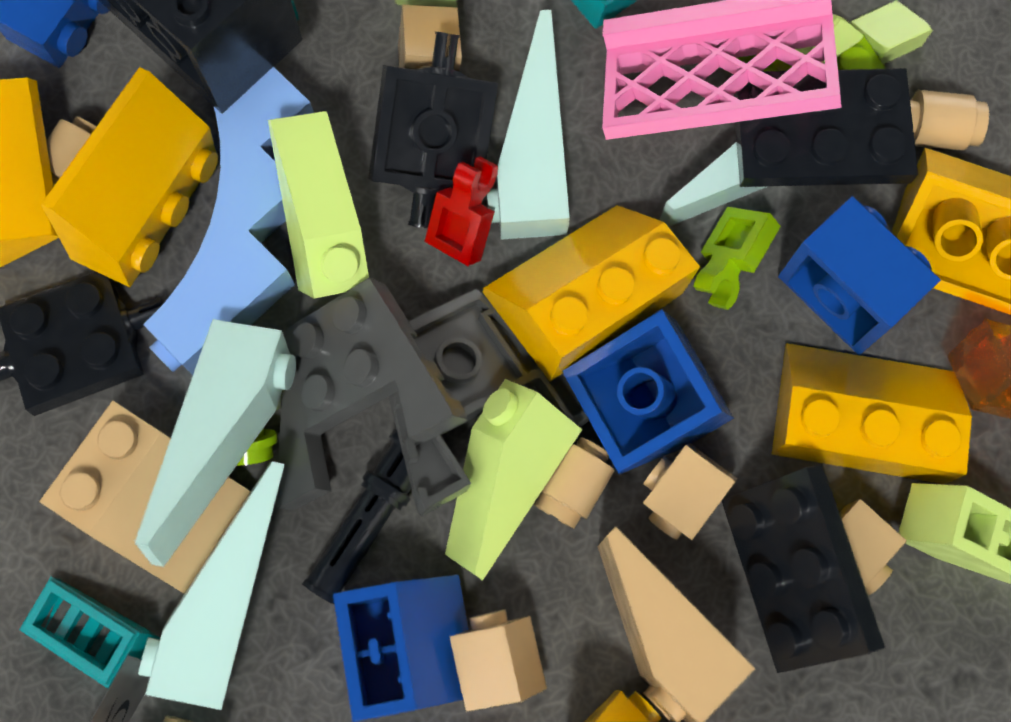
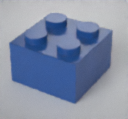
(858, 275)

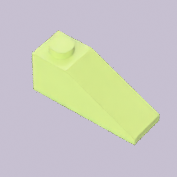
(317, 206)
(509, 464)
(959, 528)

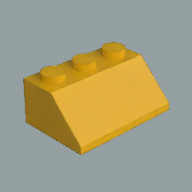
(23, 171)
(131, 180)
(962, 226)
(591, 287)
(872, 415)

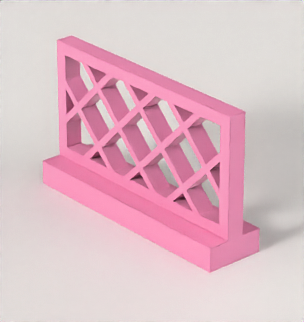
(715, 38)

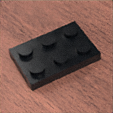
(849, 145)
(802, 571)

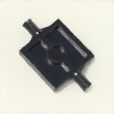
(429, 125)
(71, 341)

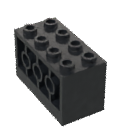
(214, 43)

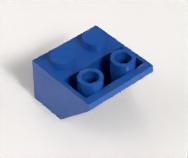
(400, 645)

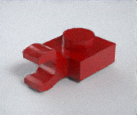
(458, 218)

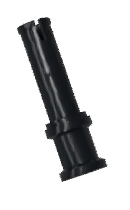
(385, 490)

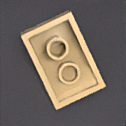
(111, 483)
(673, 644)

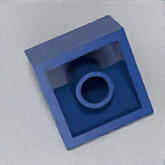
(647, 393)

